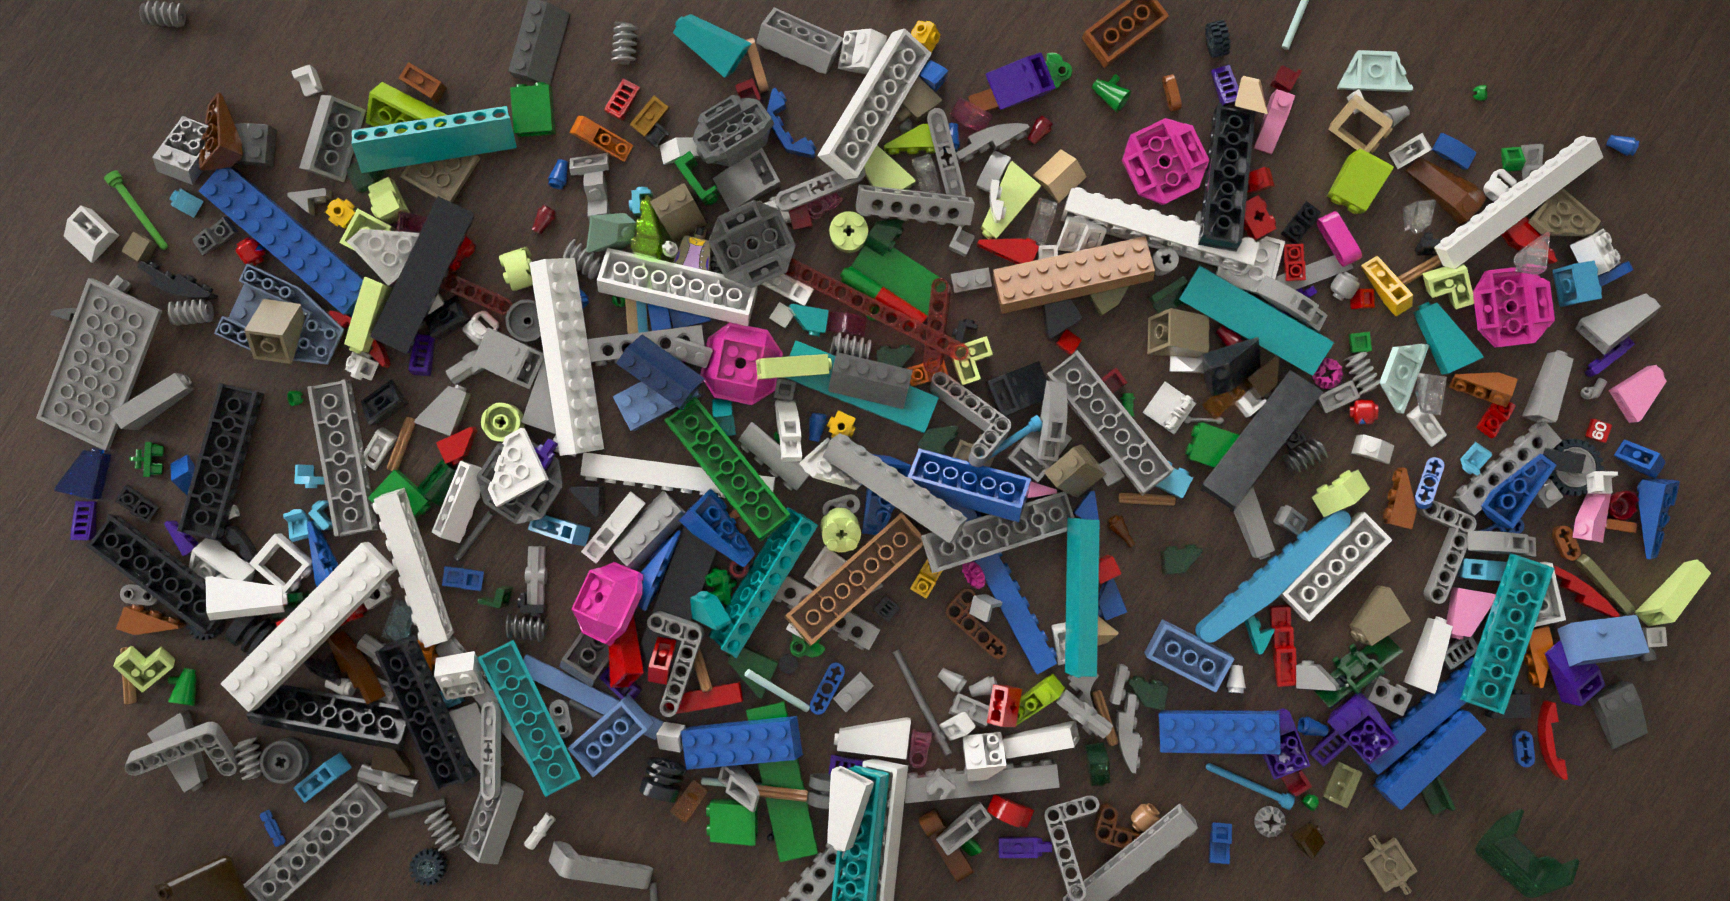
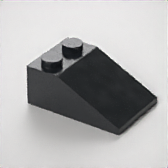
(1230, 365)

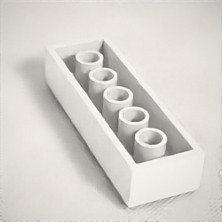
(1336, 566)

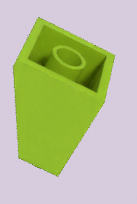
(1359, 181)

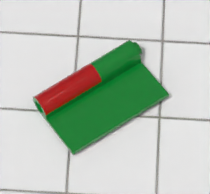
(893, 281)

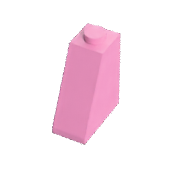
(1638, 392)
(1467, 610)

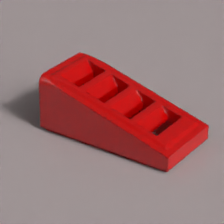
(628, 102)

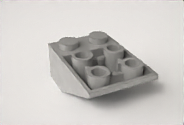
(181, 150)
(747, 180)
(508, 358)
(1025, 456)

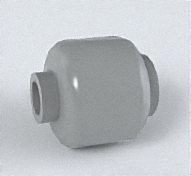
(1344, 286)

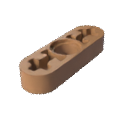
(757, 67)

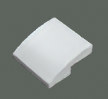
(1080, 235)

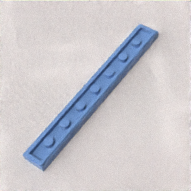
(578, 690)

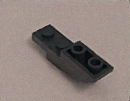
(176, 284)

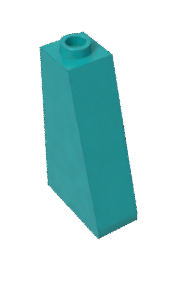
(711, 43)
(1445, 339)

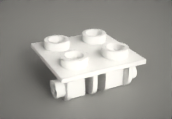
(1169, 407)

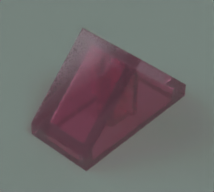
(970, 115)
(410, 222)
(846, 323)

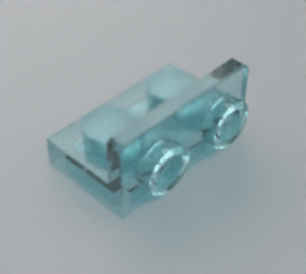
(398, 621)

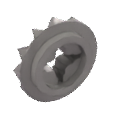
(1265, 814)

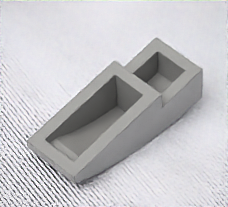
(739, 786)
(963, 828)

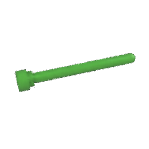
(115, 180)

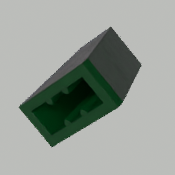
(755, 662)

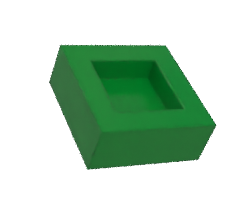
(1360, 342)

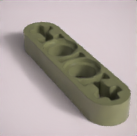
(1605, 585)

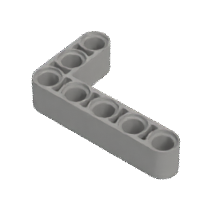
(974, 414)
(1448, 547)
(681, 659)
(203, 737)
(1065, 843)
(598, 870)

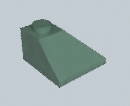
(610, 231)

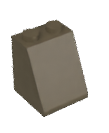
(678, 212)
(275, 331)
(1178, 334)
(1075, 471)
(1378, 616)

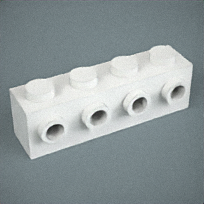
(458, 503)

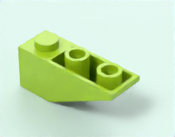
(913, 141)
(1039, 697)

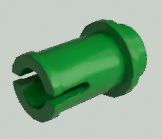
(1128, 402)

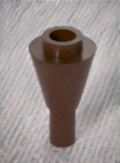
(1118, 526)

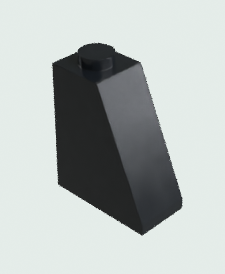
(1059, 317)

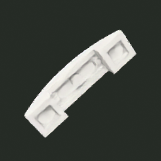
(790, 288)

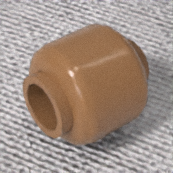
(1144, 817)

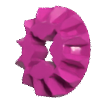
(1336, 376)
(974, 574)

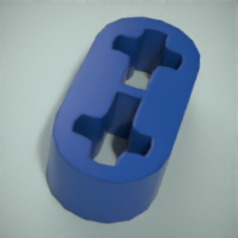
(1520, 748)

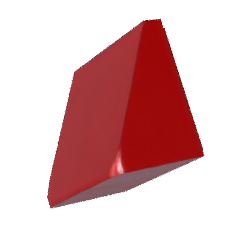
(1363, 299)
(1068, 342)

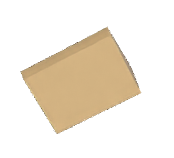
(1060, 175)

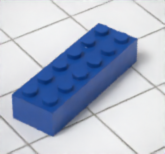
(970, 486)
(1220, 732)
(741, 743)
(1428, 758)

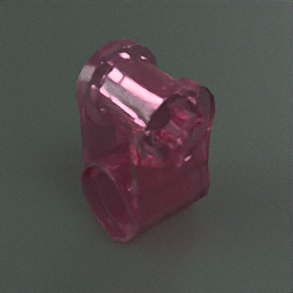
(827, 203)
(919, 746)

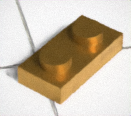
(649, 116)

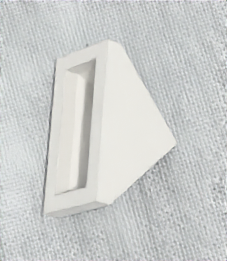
(1186, 364)

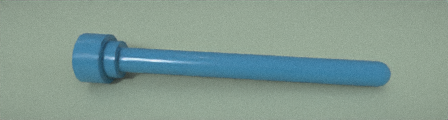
(1034, 425)
(1286, 800)

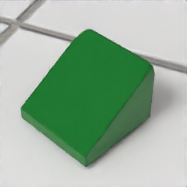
(1512, 159)
(971, 847)

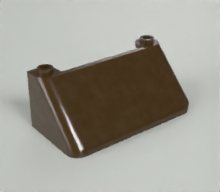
(205, 882)

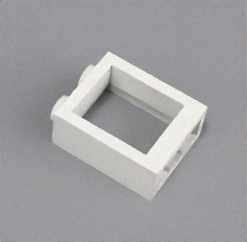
(266, 553)

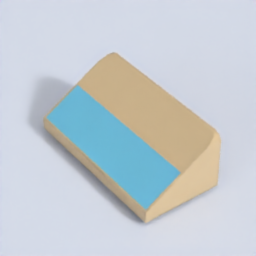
(636, 316)

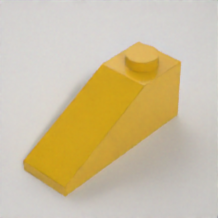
(1388, 286)

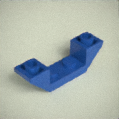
(803, 146)

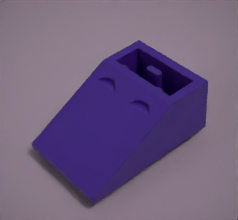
(1020, 81)
(1573, 683)
(1363, 728)
(1292, 751)

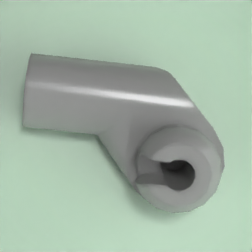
(1594, 391)

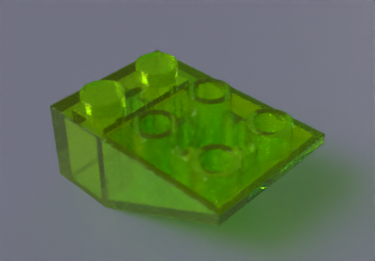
(649, 234)

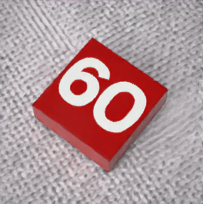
(1598, 430)

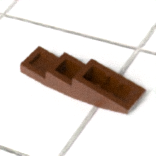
(356, 666)

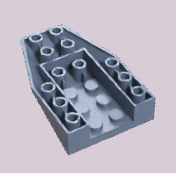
(319, 332)

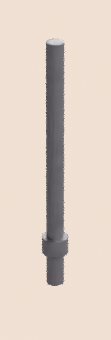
(939, 735)

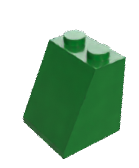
(731, 822)

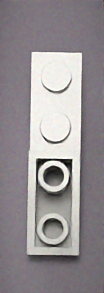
(788, 430)
(613, 527)

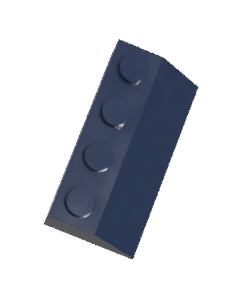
(660, 371)

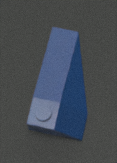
(1514, 495)
(1654, 502)
(878, 510)
(713, 525)
(322, 556)
(655, 570)

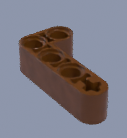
(977, 627)
(1113, 829)
(956, 862)

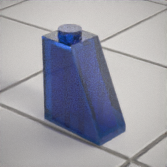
(86, 475)

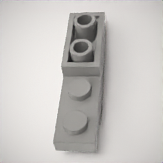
(997, 136)
(1293, 302)
(1054, 421)
(1502, 543)
(1129, 740)

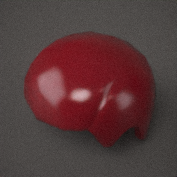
(1622, 505)

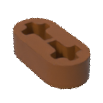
(1172, 92)
(1622, 526)
(1562, 543)

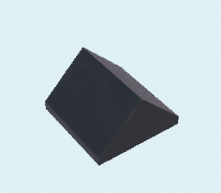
(447, 318)
(383, 403)
(592, 498)

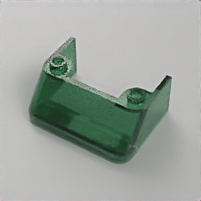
(1518, 864)

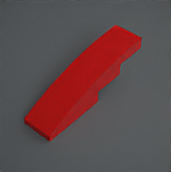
(1585, 594)
(1283, 645)
(718, 696)

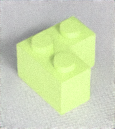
(386, 200)
(1450, 281)
(967, 371)
(1342, 493)
(144, 671)

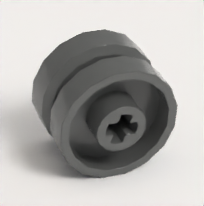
(517, 320)
(285, 760)
(821, 794)

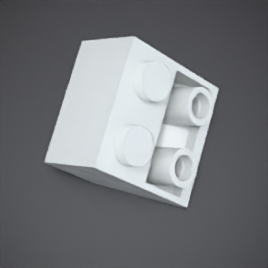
(860, 50)
(89, 233)
(1597, 248)
(459, 675)
(983, 755)

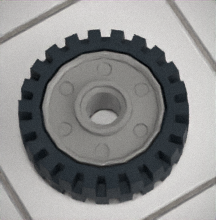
(1575, 483)

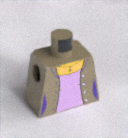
(695, 251)

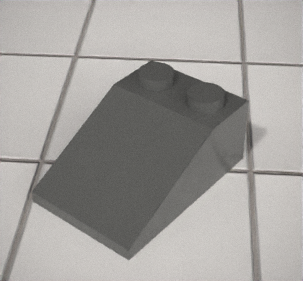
(257, 144)
(586, 659)
(1619, 713)

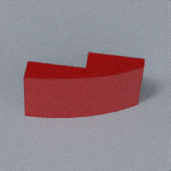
(1294, 262)
(1494, 418)

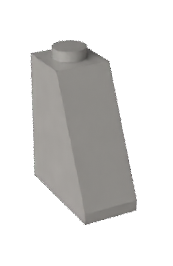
(445, 411)

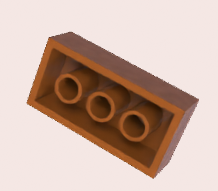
(1123, 29)

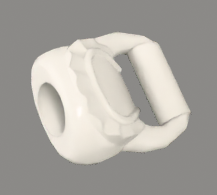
(1495, 187)
(476, 330)

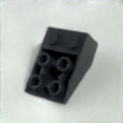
(1018, 388)

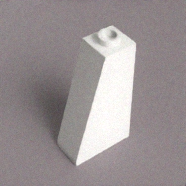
(240, 598)
(1429, 655)
(878, 738)
(1041, 740)
(847, 806)

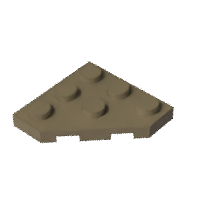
(441, 177)
(1564, 217)

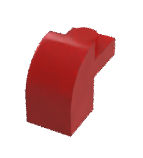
(1009, 811)

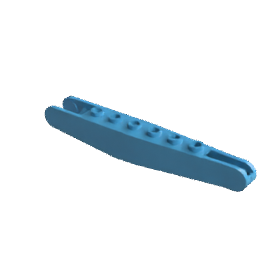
(1272, 579)

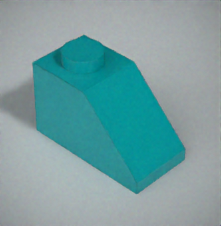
(810, 318)
(709, 610)

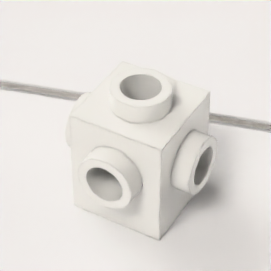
(361, 366)

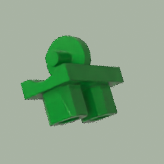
(149, 467)
(722, 584)

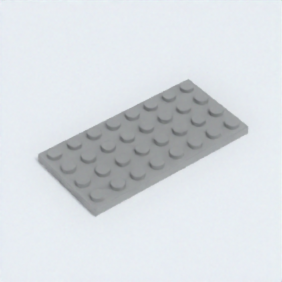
(98, 363)

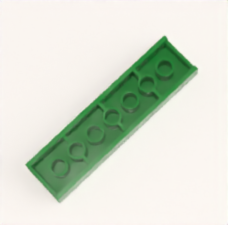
(728, 469)
(789, 818)

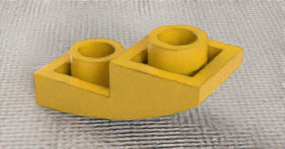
(925, 580)

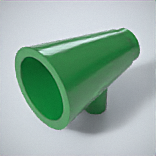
(1111, 93)
(185, 688)

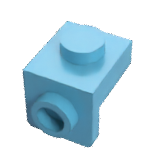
(185, 202)
(634, 204)
(1475, 458)
(305, 475)
(321, 520)
(297, 524)

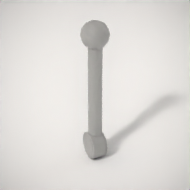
(1219, 420)

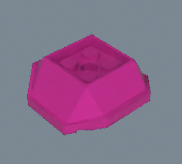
(1179, 147)
(1528, 301)
(728, 346)
(608, 601)

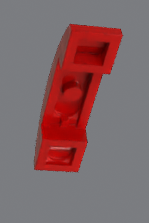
(378, 352)
(1549, 715)

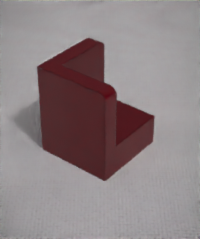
(1285, 79)
(748, 90)
(800, 217)
(1114, 380)
(1296, 783)

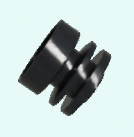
(250, 631)
(664, 776)

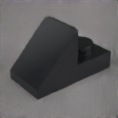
(327, 670)

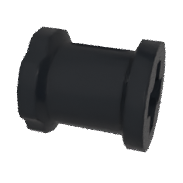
(656, 135)

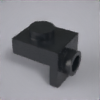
(958, 334)
(534, 610)

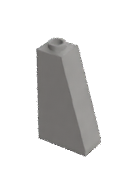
(1617, 322)
(1549, 388)
(152, 402)
(539, 407)
(1254, 526)
(468, 725)
(187, 771)

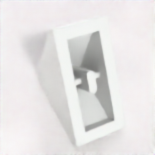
(676, 148)
(1410, 151)

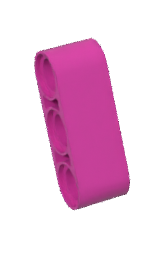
(1339, 239)

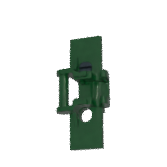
(1356, 664)

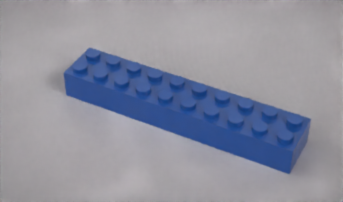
(284, 238)

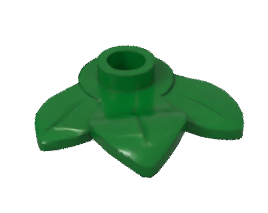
(1054, 64)
(811, 651)

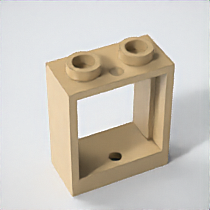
(1359, 103)

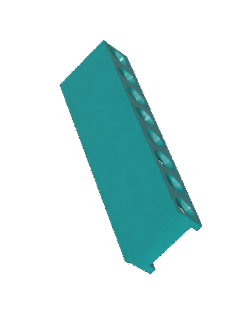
(433, 142)
(1256, 319)
(917, 406)
(763, 581)
(1082, 597)
(1507, 633)
(529, 718)
(863, 859)

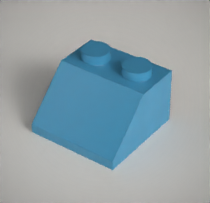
(1577, 283)

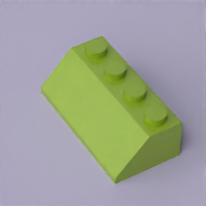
(392, 106)

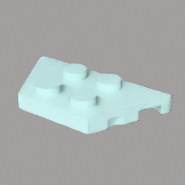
(1375, 73)
(1402, 373)

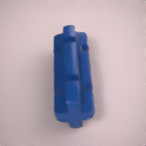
(272, 828)

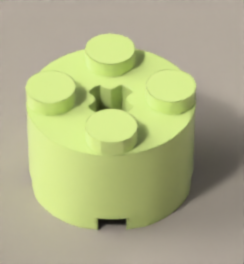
(846, 221)
(517, 268)
(501, 411)
(840, 530)

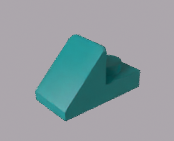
(724, 415)
(1258, 638)

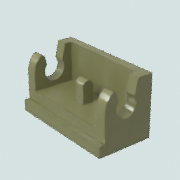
(1342, 784)

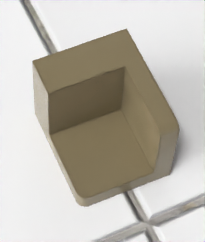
(139, 247)

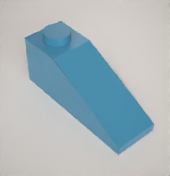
(561, 530)
(322, 777)

